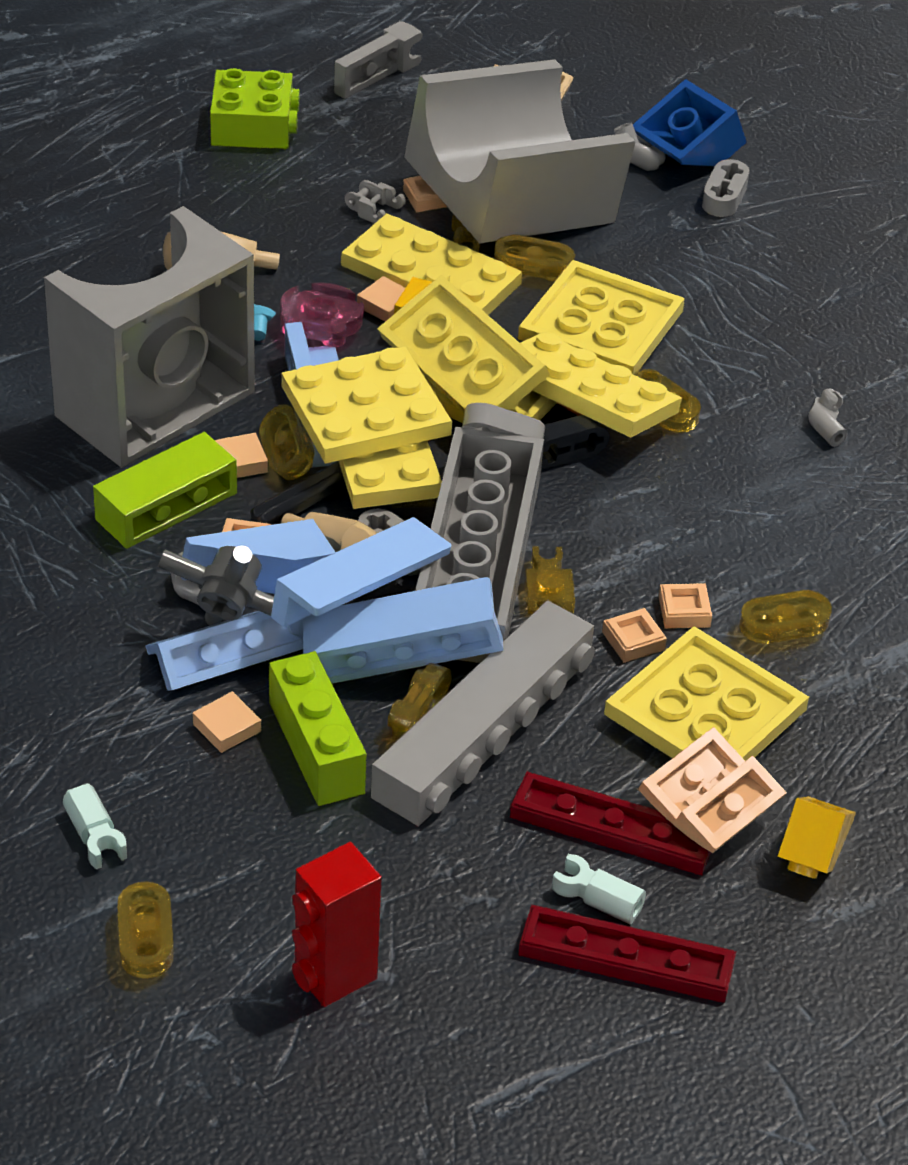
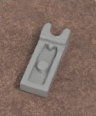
(377, 59)

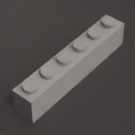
(482, 713)

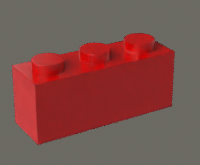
(336, 924)

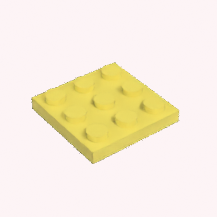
(604, 314)
(366, 404)
(704, 687)

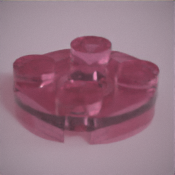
(325, 312)

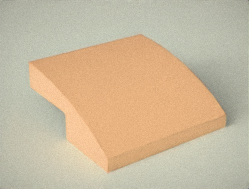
(711, 791)

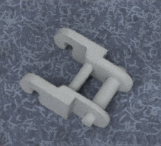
(369, 194)

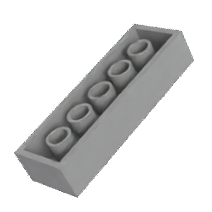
(486, 515)

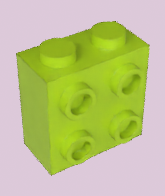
(253, 109)

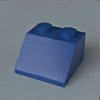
(692, 127)

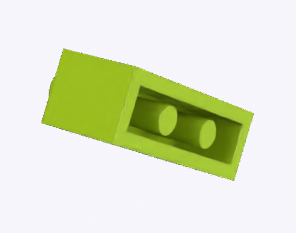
(165, 489)
(317, 728)

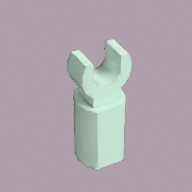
(93, 823)
(599, 889)

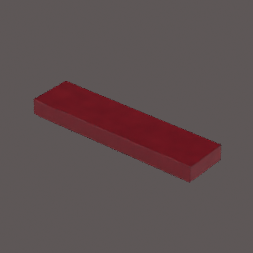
(606, 822)
(627, 953)

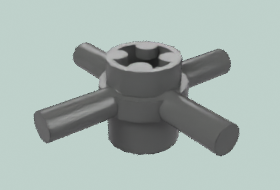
(224, 585)

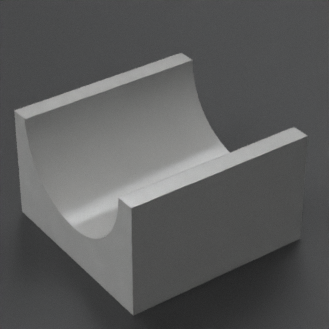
(503, 155)
(157, 352)

